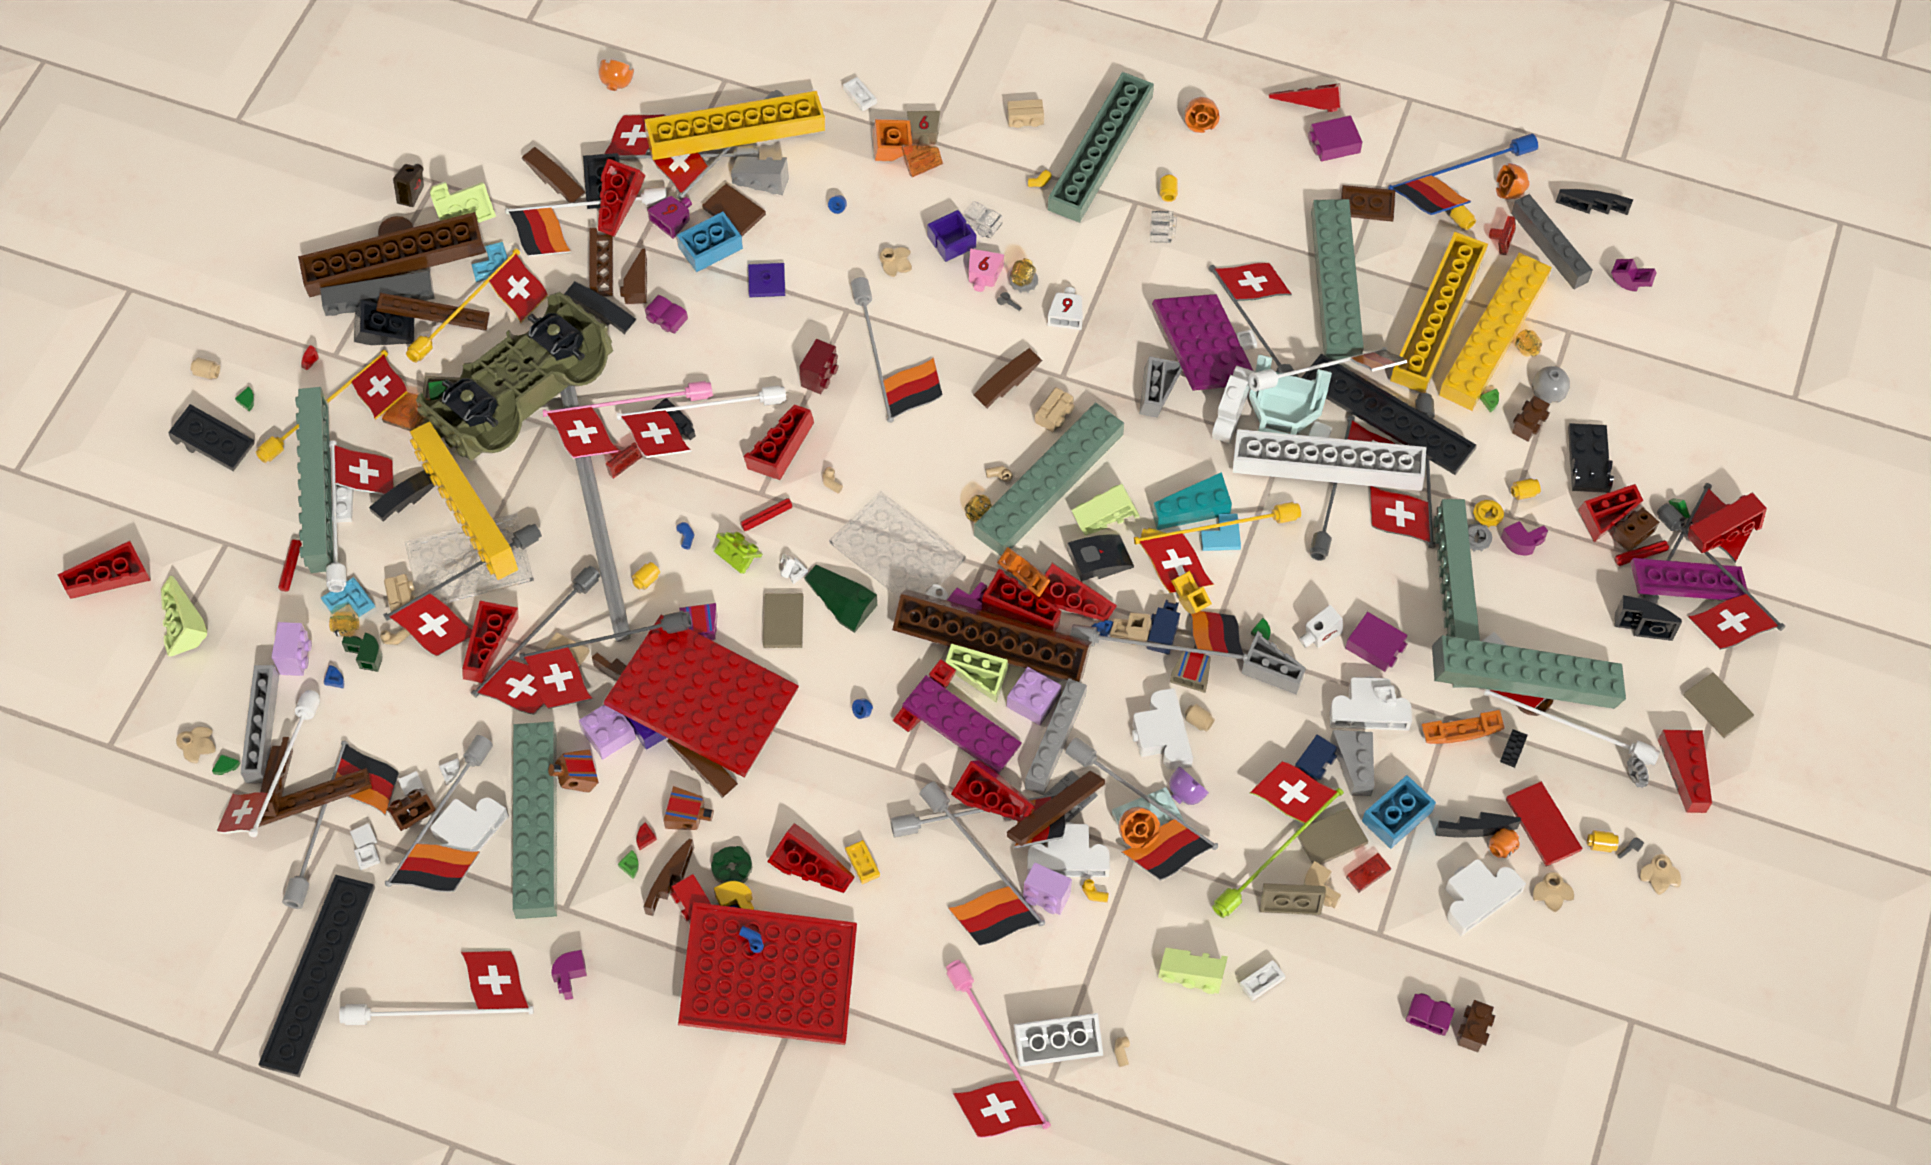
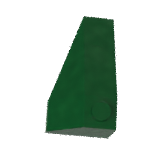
(845, 598)

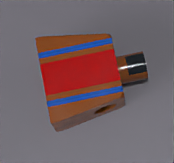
(575, 771)
(685, 810)

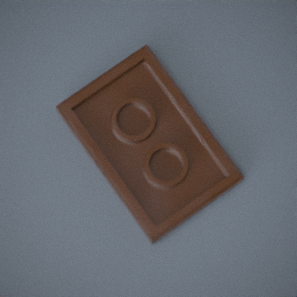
(1370, 202)
(737, 207)

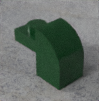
(367, 650)

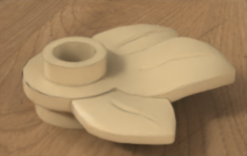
(897, 262)
(198, 745)
(1661, 877)
(1553, 894)

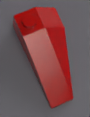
(1321, 97)
(617, 195)
(1075, 596)
(990, 792)
(807, 858)

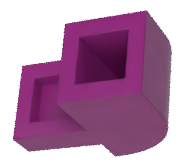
(1630, 277)
(1523, 542)
(973, 600)
(568, 967)

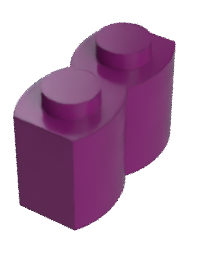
(666, 314)
(1430, 1014)

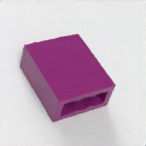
(1335, 138)
(1377, 642)

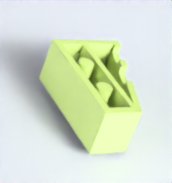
(1105, 509)
(978, 669)
(1193, 970)

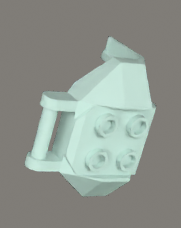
(1291, 403)

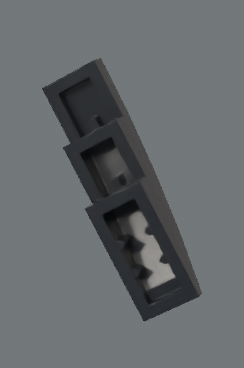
(1590, 199)
(600, 307)
(402, 495)
(1485, 825)

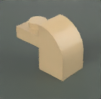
(1135, 628)
(1319, 876)

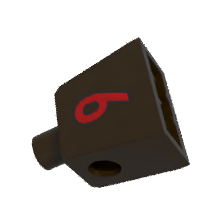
(408, 184)

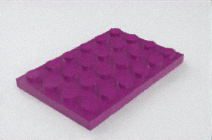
(1201, 339)

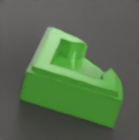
(1490, 399)
(629, 864)

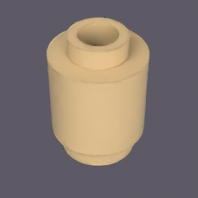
(205, 368)
(1199, 717)

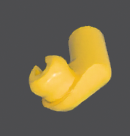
(1041, 180)
(1092, 893)

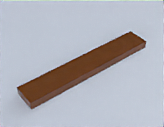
(432, 311)
(321, 795)
(1055, 808)

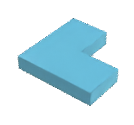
(496, 255)
(1226, 539)
(352, 595)

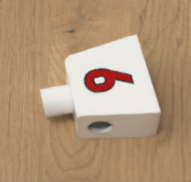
(1066, 310)
(1322, 628)

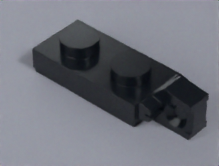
(682, 422)

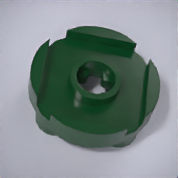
(731, 855)

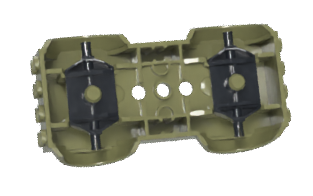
(486, 417)

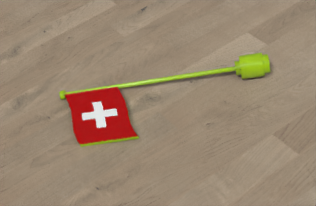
(1296, 797)

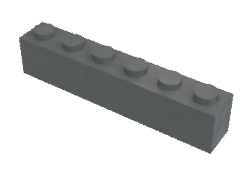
(1551, 241)
(347, 297)

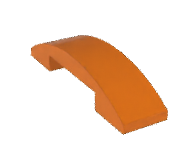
(1024, 571)
(1463, 730)

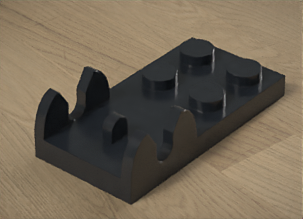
(210, 437)
(1590, 458)

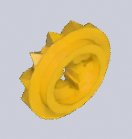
(1484, 507)

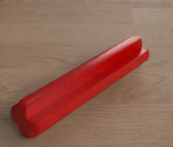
(766, 514)
(1642, 552)
(289, 565)

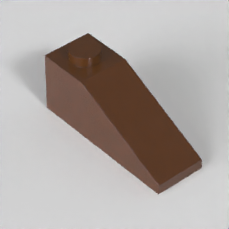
(635, 282)

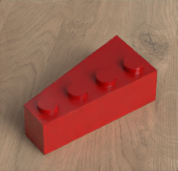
(781, 444)
(1728, 523)
(105, 572)
(1013, 601)
(489, 633)
(1688, 765)
(686, 893)

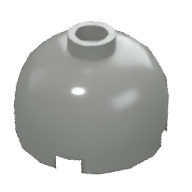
(1551, 384)

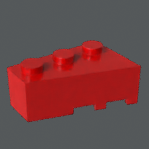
(1607, 510)

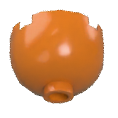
(615, 74)
(1201, 114)
(1512, 181)
(1139, 827)

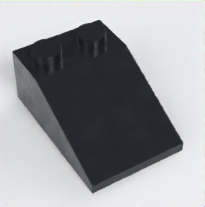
(593, 170)
(381, 328)

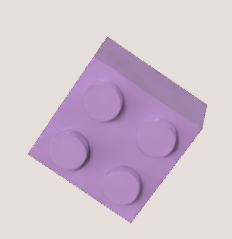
(291, 649)
(1033, 696)
(607, 730)
(1047, 889)

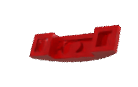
(942, 674)

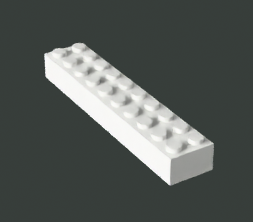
(1329, 460)

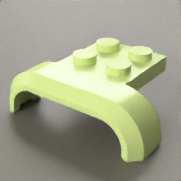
(462, 202)

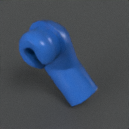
(685, 529)
(754, 939)

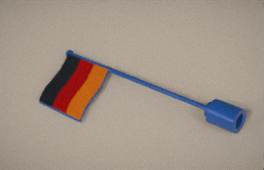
(1435, 196)

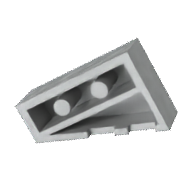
(761, 175)
(1157, 384)
(1273, 666)
(1356, 760)

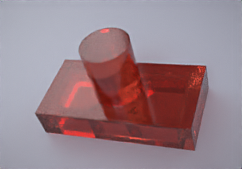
(1504, 235)
(623, 459)
(1368, 872)

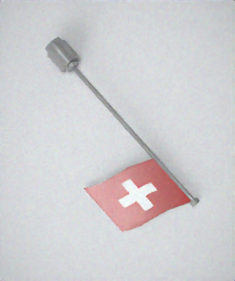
(631, 140)
(690, 168)

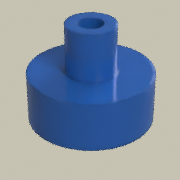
(837, 204)
(862, 708)

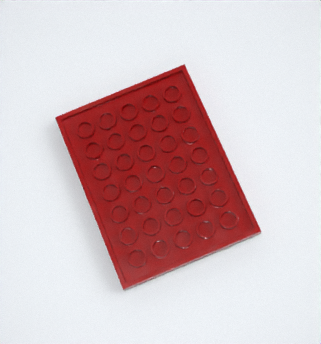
(702, 696)
(785, 991)

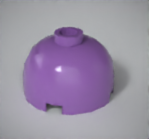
(1185, 788)

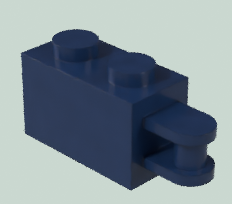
(1164, 626)
(1317, 757)

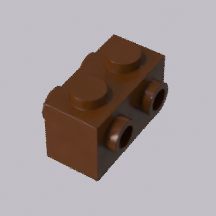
(1529, 420)
(1635, 529)
(410, 809)
(1478, 1019)

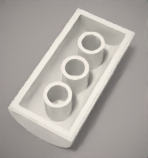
(1058, 1039)

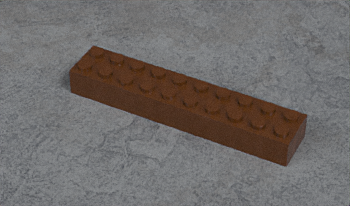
(393, 253)
(992, 634)

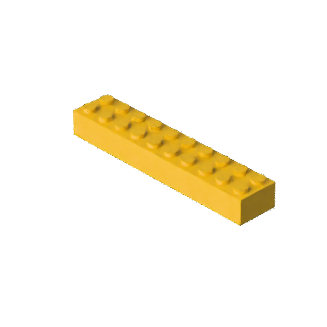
(734, 125)
(1439, 312)
(1495, 331)
(463, 501)

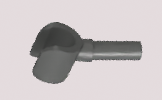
(1005, 298)
(1636, 844)

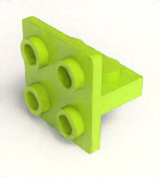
(736, 550)

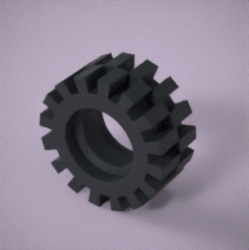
(1513, 748)

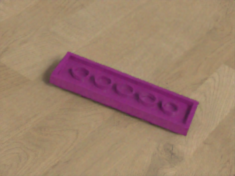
(1686, 579)
(961, 724)

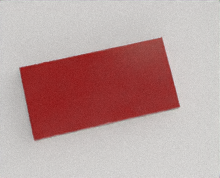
(1544, 823)

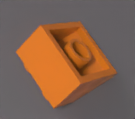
(888, 138)

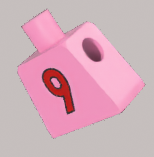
(984, 268)

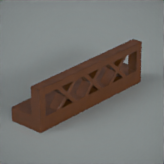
(594, 267)
(274, 761)

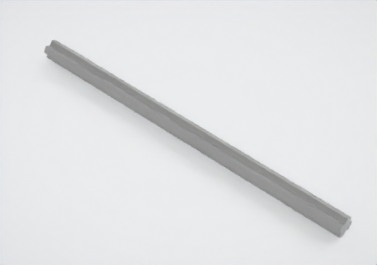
(599, 533)

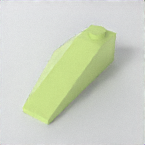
(181, 620)

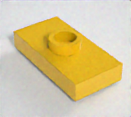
(862, 862)

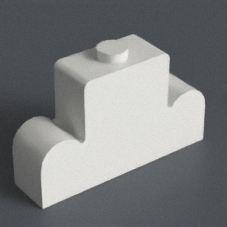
(1232, 405)
(1366, 711)
(1163, 731)
(468, 829)
(1072, 854)
(1479, 894)

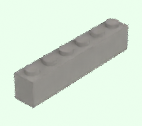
(259, 723)
(1055, 737)

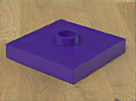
(766, 280)

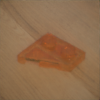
(921, 158)

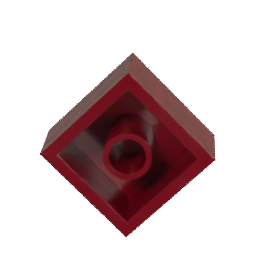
(818, 366)

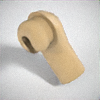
(1000, 472)
(829, 480)
(394, 639)
(1120, 1044)

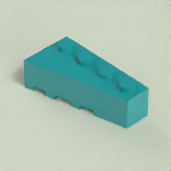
(1193, 504)

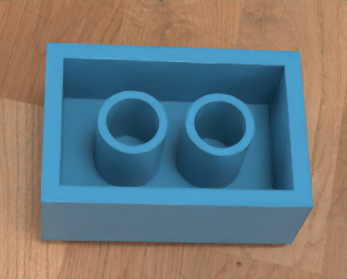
(709, 241)
(1398, 811)

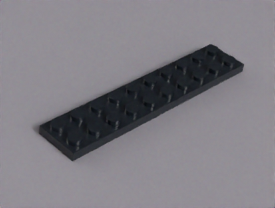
(1394, 416)
(316, 976)

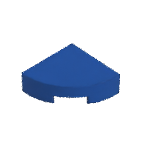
(1104, 627)
(334, 678)

